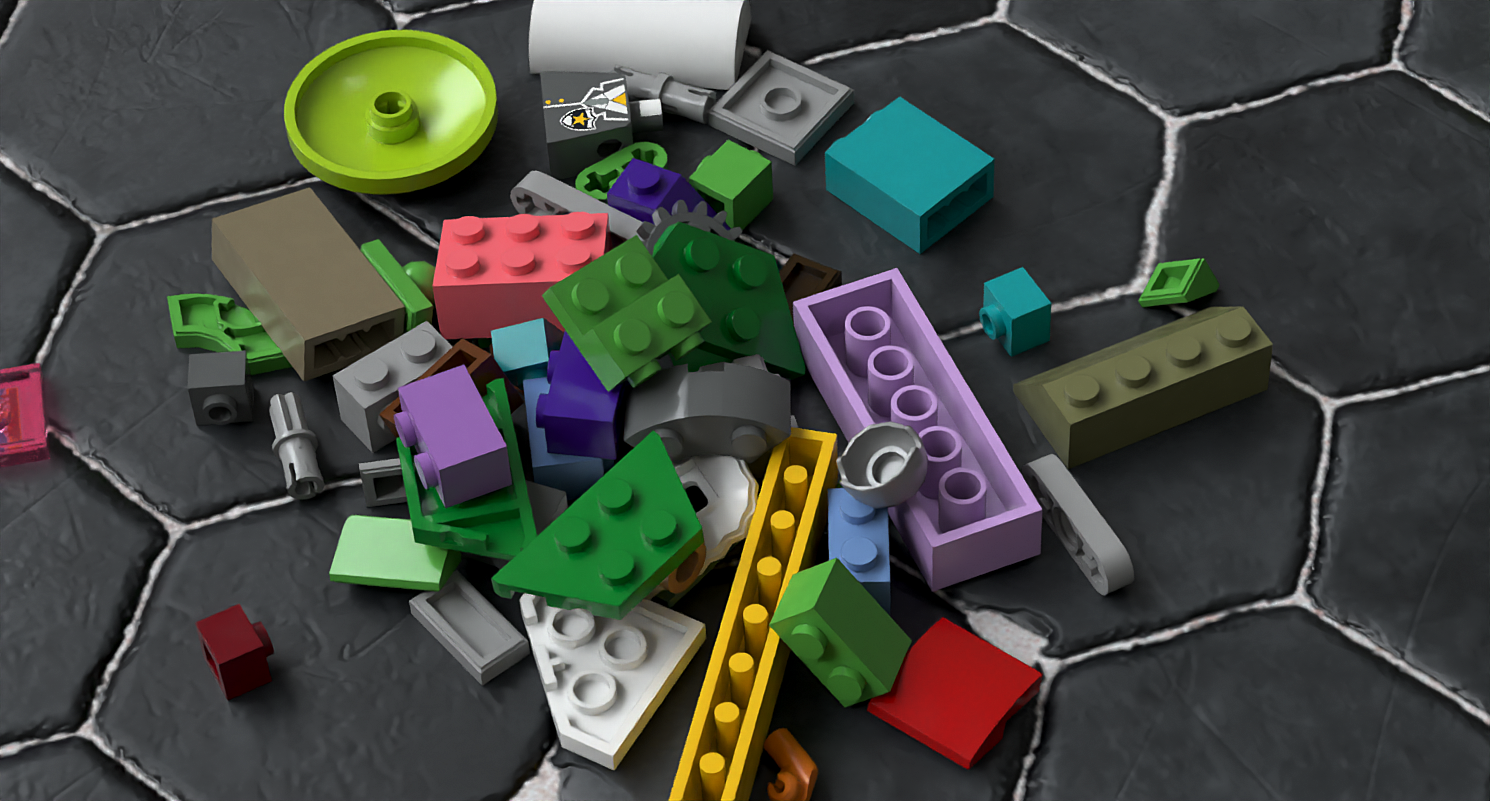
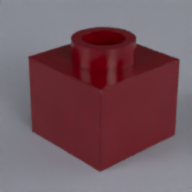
(235, 650)

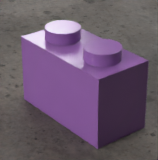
(453, 437)

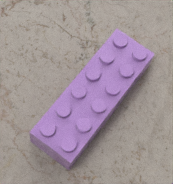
(886, 364)

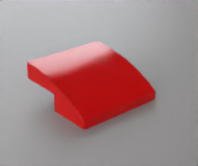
(956, 693)

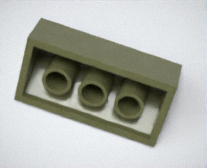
(1148, 383)

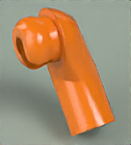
(797, 769)

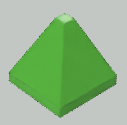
(1179, 283)

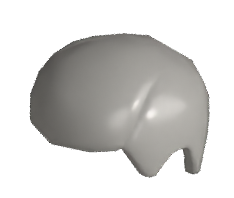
(883, 465)

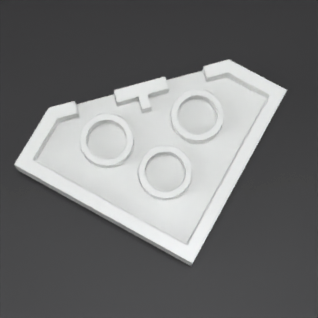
(607, 672)

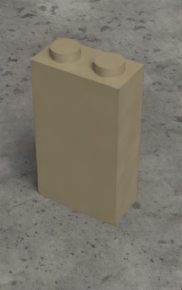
(306, 282)

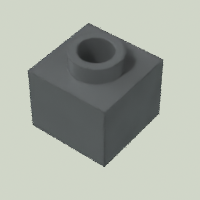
(220, 388)

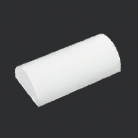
(688, 39)

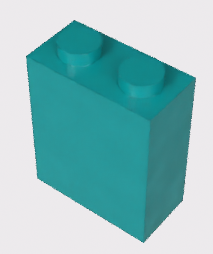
(909, 174)

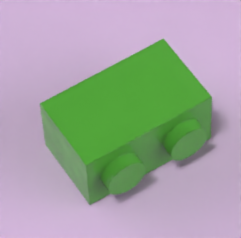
(840, 632)

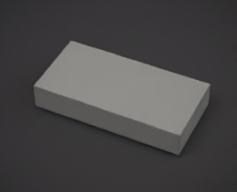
(470, 628)

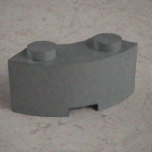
(710, 412)

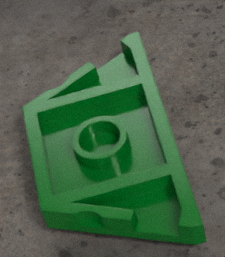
(738, 293)
(487, 525)
(611, 540)

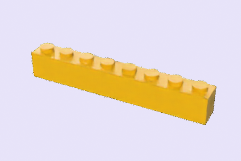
(748, 654)

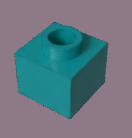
(1016, 312)
(525, 349)

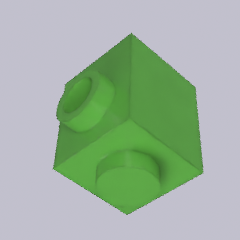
(735, 182)

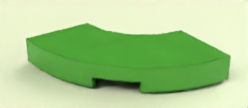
(223, 327)

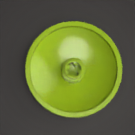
(391, 111)

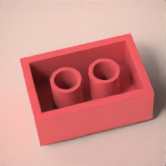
(499, 268)

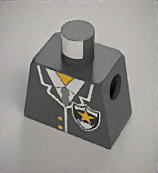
(591, 118)

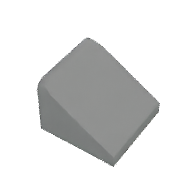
(382, 482)

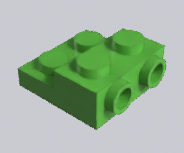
(627, 314)

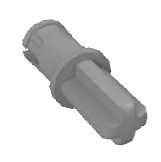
(295, 446)

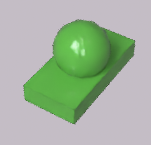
(409, 283)

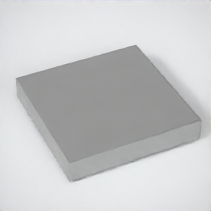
(781, 107)

